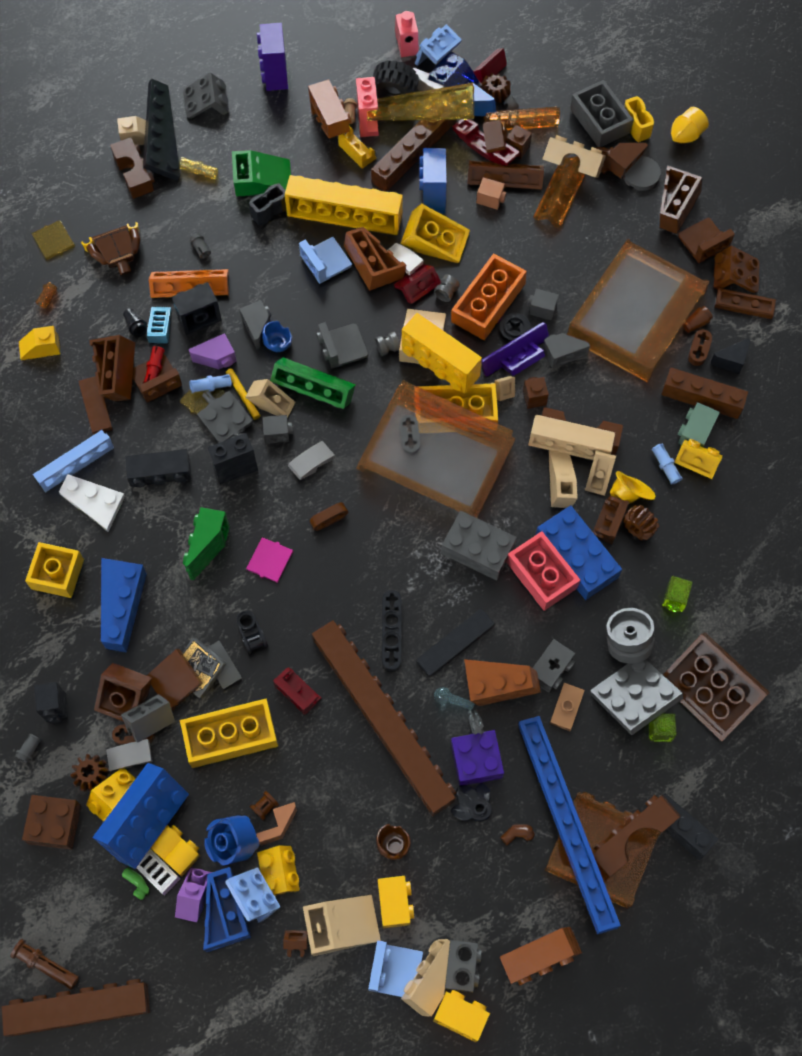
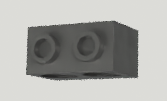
(457, 966)

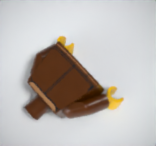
(115, 247)

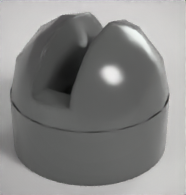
(510, 103)

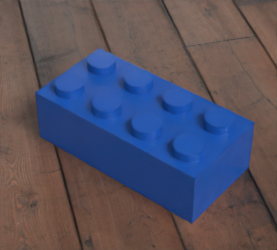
(581, 551)
(141, 815)

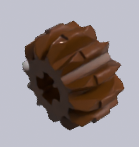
(497, 87)
(640, 522)
(89, 764)

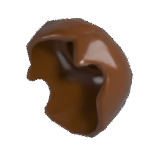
(393, 842)

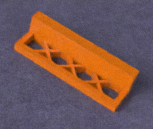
(172, 282)

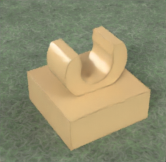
(505, 388)

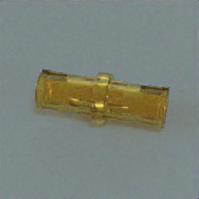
(187, 164)

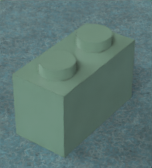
(699, 425)

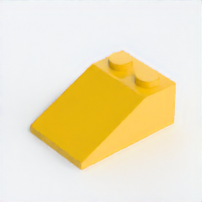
(434, 234)

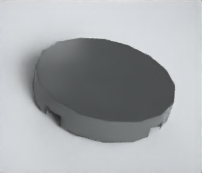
(643, 174)

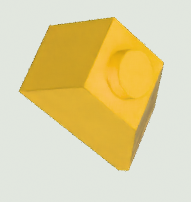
(39, 343)

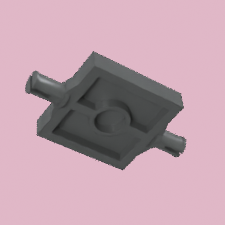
(224, 416)

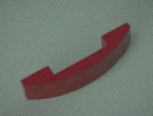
(474, 138)

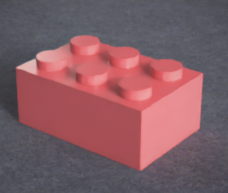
(543, 571)

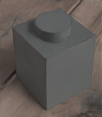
(543, 304)

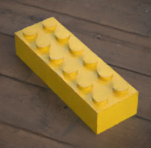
(344, 205)

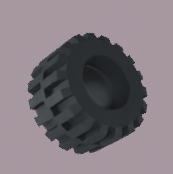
(394, 79)

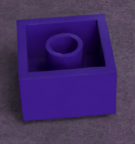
(477, 758)

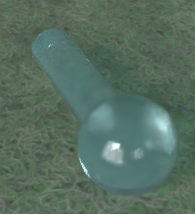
(443, 696)

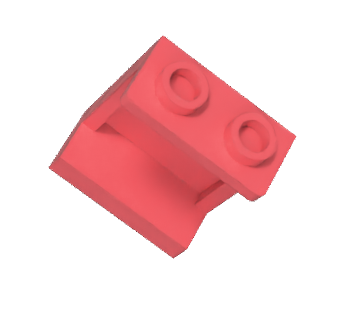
(366, 102)

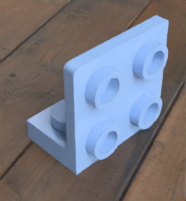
(438, 46)
(324, 259)
(253, 895)
(393, 968)

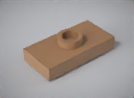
(567, 707)

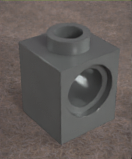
(276, 429)

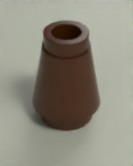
(698, 319)

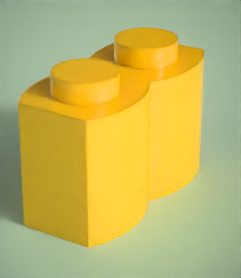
(642, 119)
(175, 850)

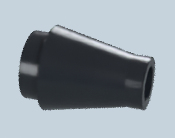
(136, 325)

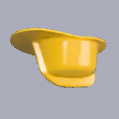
(630, 489)

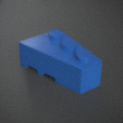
(224, 918)

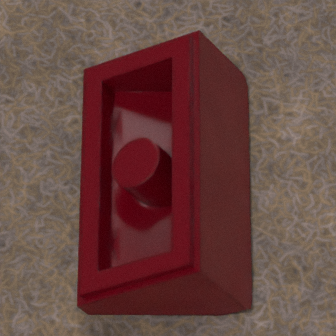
(492, 64)

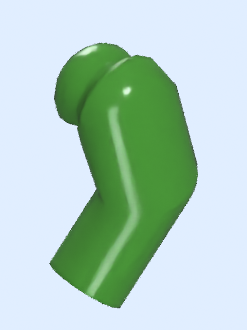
(137, 880)

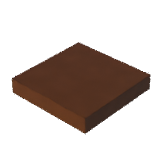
(174, 678)

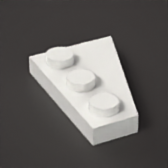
(93, 499)

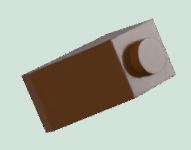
(623, 157)

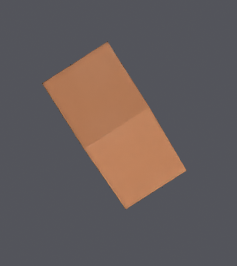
(283, 816)

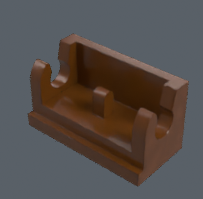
(610, 519)

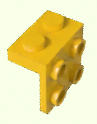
(109, 792)

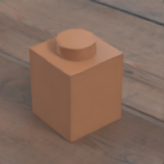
(491, 193)

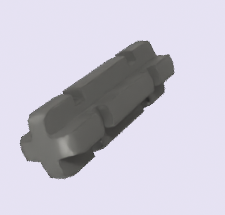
(475, 721)

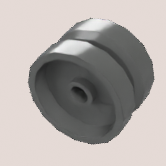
(630, 635)

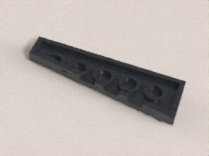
(160, 142)

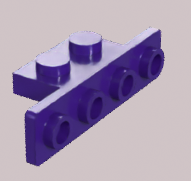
(518, 353)

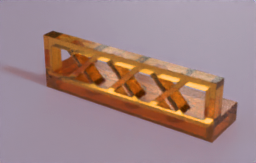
(526, 117)
(564, 192)

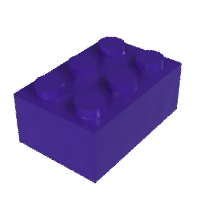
(272, 56)

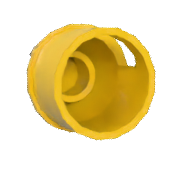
(689, 125)

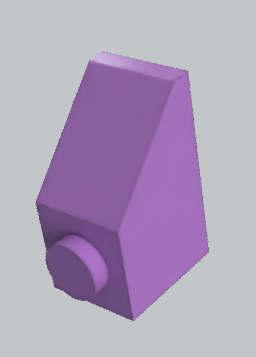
(214, 353)

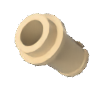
(350, 106)

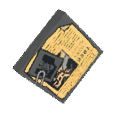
(205, 664)

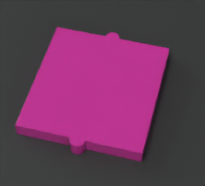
(269, 560)

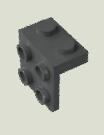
(204, 94)
(341, 344)

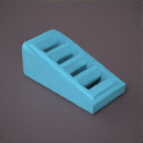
(159, 337)

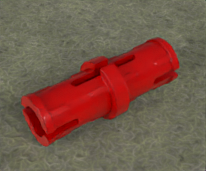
(154, 364)

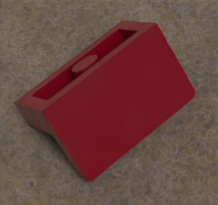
(418, 283)

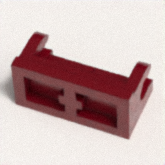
(296, 690)

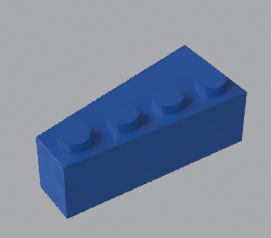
(120, 599)

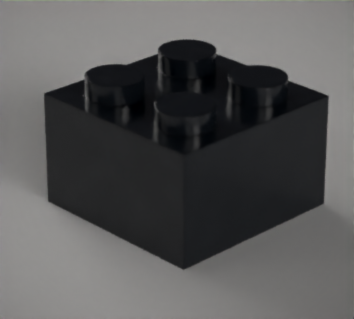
(196, 308)

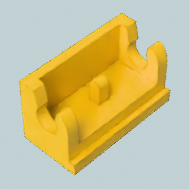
(356, 149)

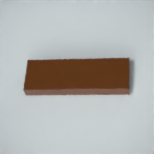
(745, 303)
(95, 406)

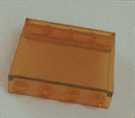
(598, 822)

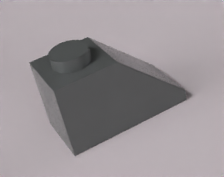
(255, 318)
(564, 349)

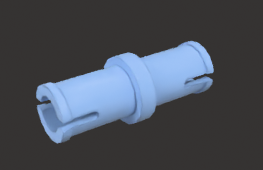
(210, 383)
(666, 464)

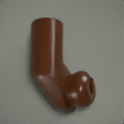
(518, 830)

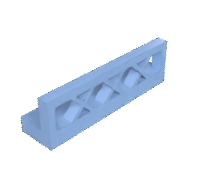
(73, 460)

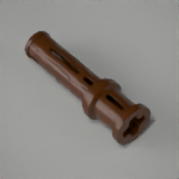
(36, 959)

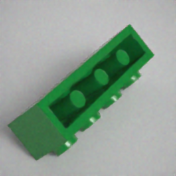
(312, 383)

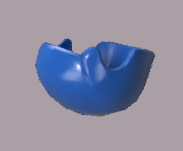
(276, 337)

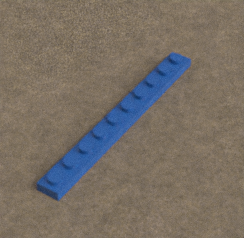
(569, 826)

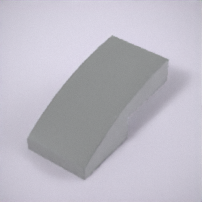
(310, 460)
(129, 755)

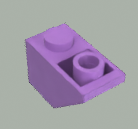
(192, 895)

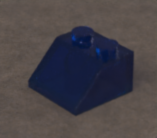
(453, 71)

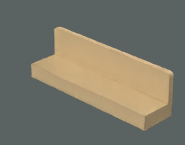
(570, 437)

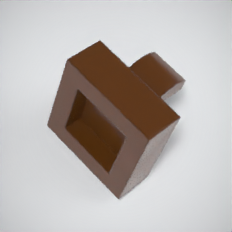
(295, 940)

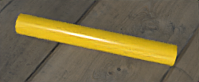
(242, 393)

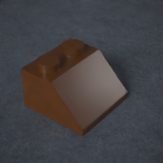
(121, 691)

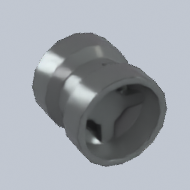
(447, 287)
(388, 343)

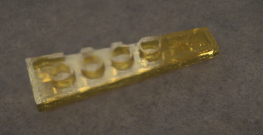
(433, 104)

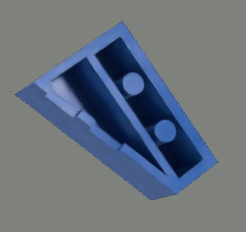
(433, 178)

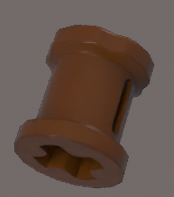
(271, 804)

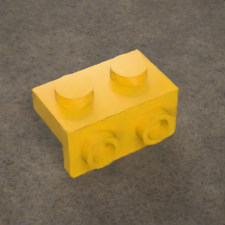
(698, 458)
(279, 869)

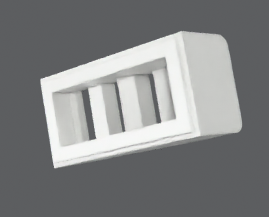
(169, 883)

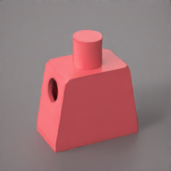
(406, 26)

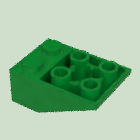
(258, 171)
(206, 541)

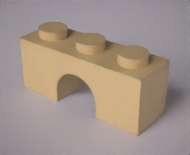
(590, 160)

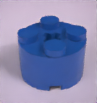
(231, 840)

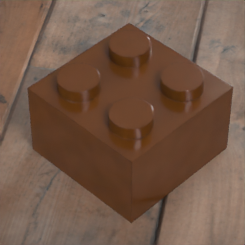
(51, 822)

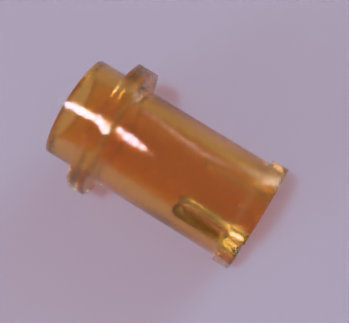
(46, 295)

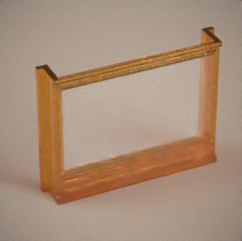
(636, 309)
(456, 453)

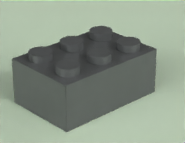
(601, 113)
(478, 545)

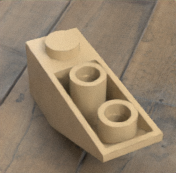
(562, 480)
(428, 985)

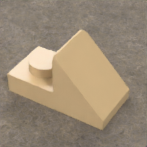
(600, 473)

